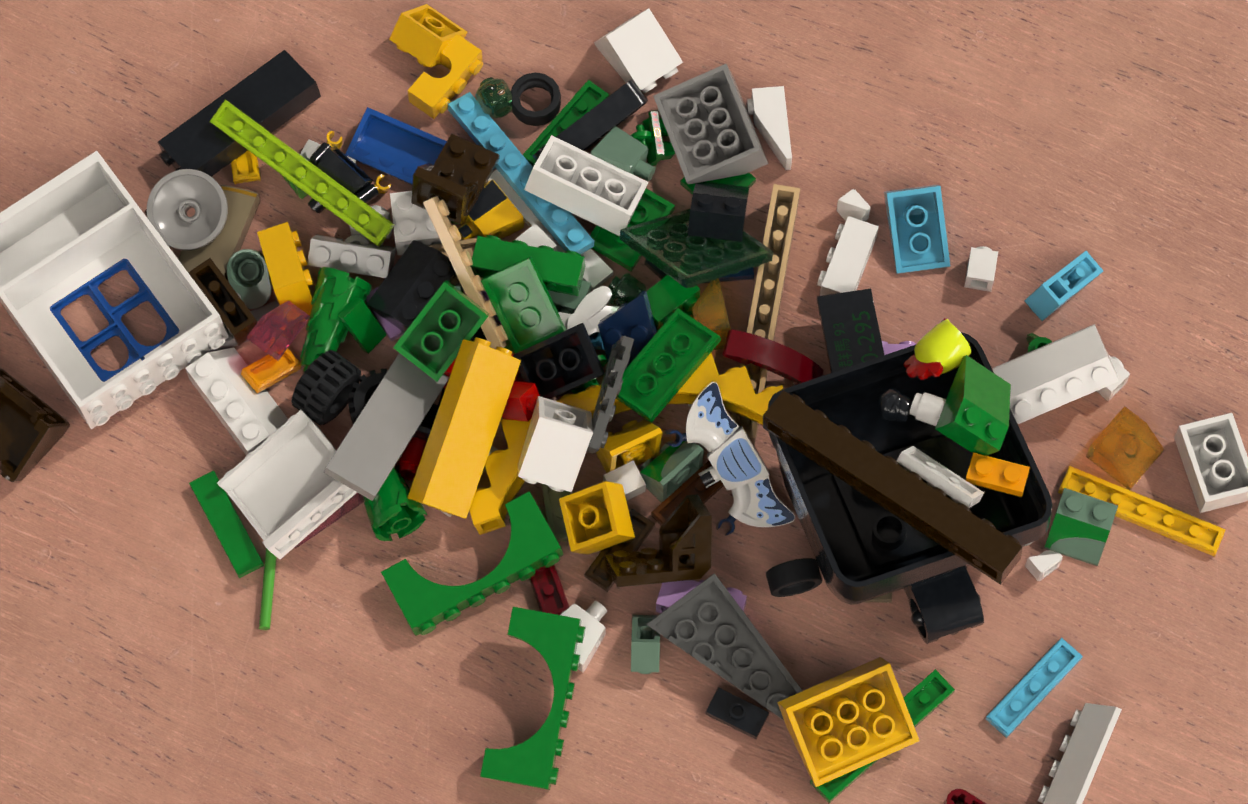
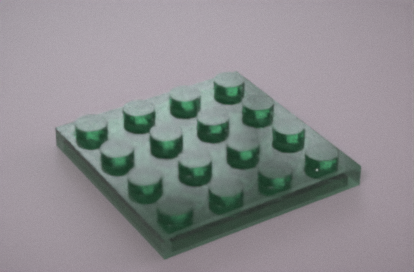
(692, 258)

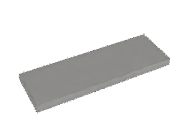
(384, 427)

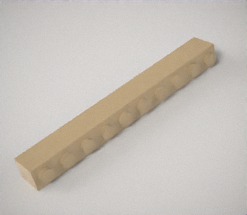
(770, 284)

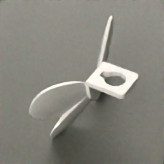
(590, 310)

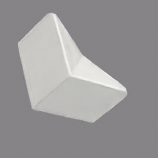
(854, 206)
(1043, 564)

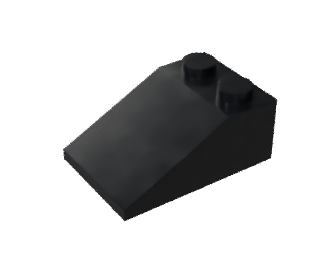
(718, 211)
(560, 363)

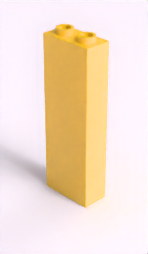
(464, 427)

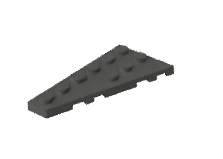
(722, 637)

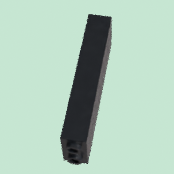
(267, 96)

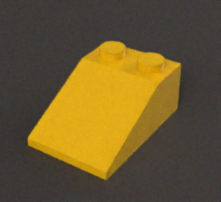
(634, 443)

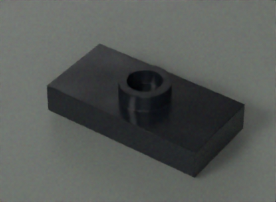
(737, 713)

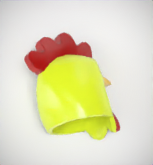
(938, 352)

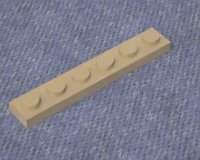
(461, 263)

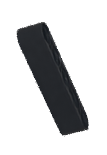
(602, 118)

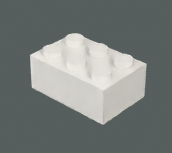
(1214, 461)

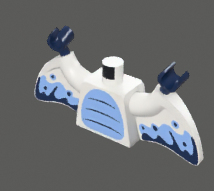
(733, 462)

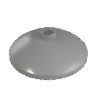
(175, 196)

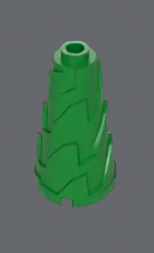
(331, 296)
(392, 510)

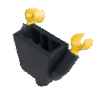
(344, 171)

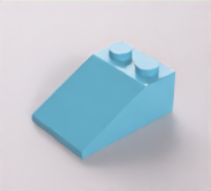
(917, 228)

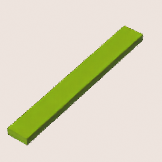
(302, 173)

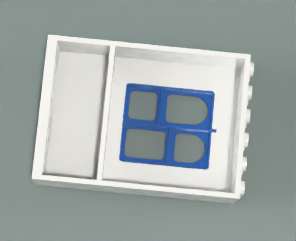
(63, 247)

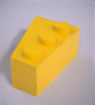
(286, 266)

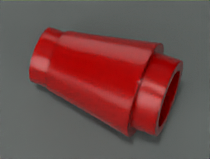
(410, 459)

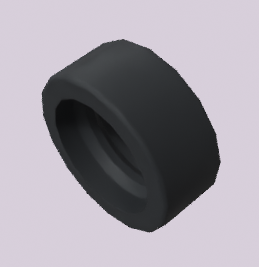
(533, 80)
(793, 577)

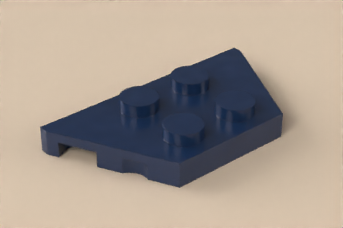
(629, 320)

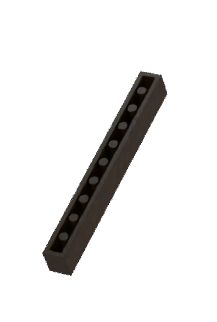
(893, 487)

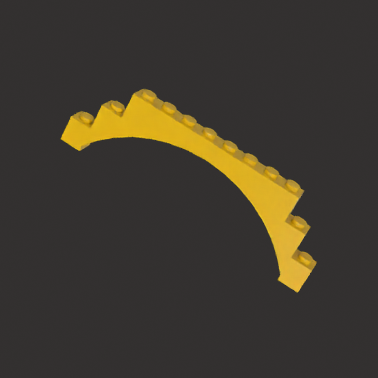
(489, 503)

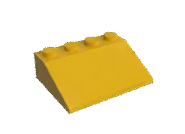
(849, 721)

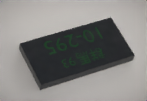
(849, 328)

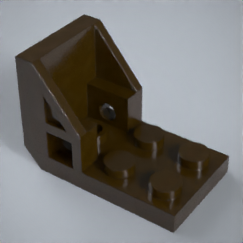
(455, 177)
(683, 561)

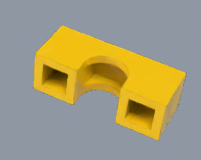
(434, 94)

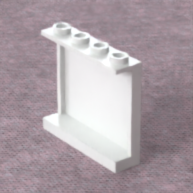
(284, 484)

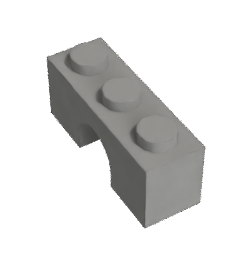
(349, 257)

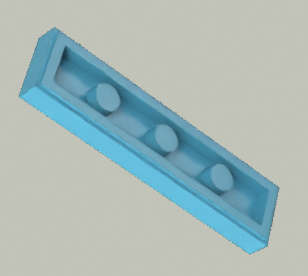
(1034, 687)

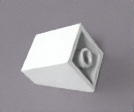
(640, 51)
(555, 444)

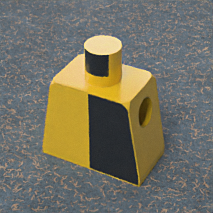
(492, 215)

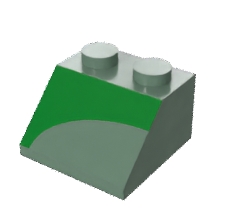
(671, 468)
(1081, 526)

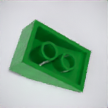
(976, 409)

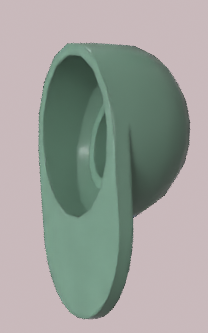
(250, 277)

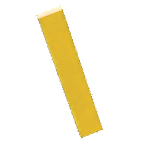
(1147, 512)

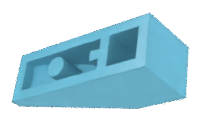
(1063, 285)

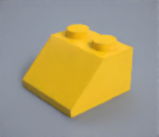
(424, 34)

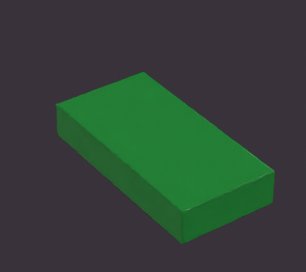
(362, 325)

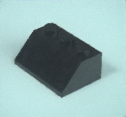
(411, 284)

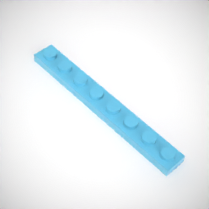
(516, 171)

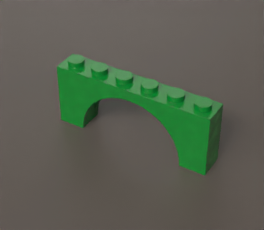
(430, 603)
(534, 759)

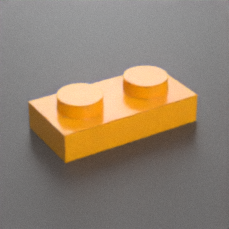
(997, 474)

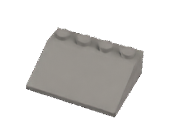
(710, 127)

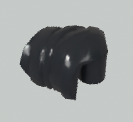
(895, 405)

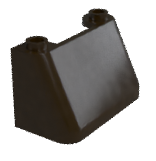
(26, 428)

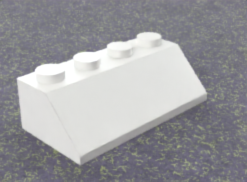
(585, 185)
(1057, 374)
(240, 409)
(1081, 754)

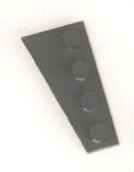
(609, 389)

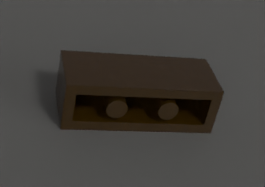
(232, 310)

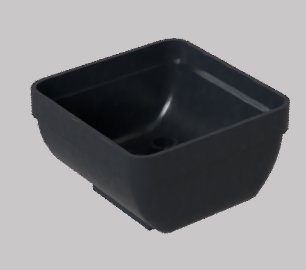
(868, 548)

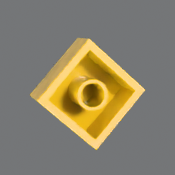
(596, 518)

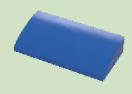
(393, 145)

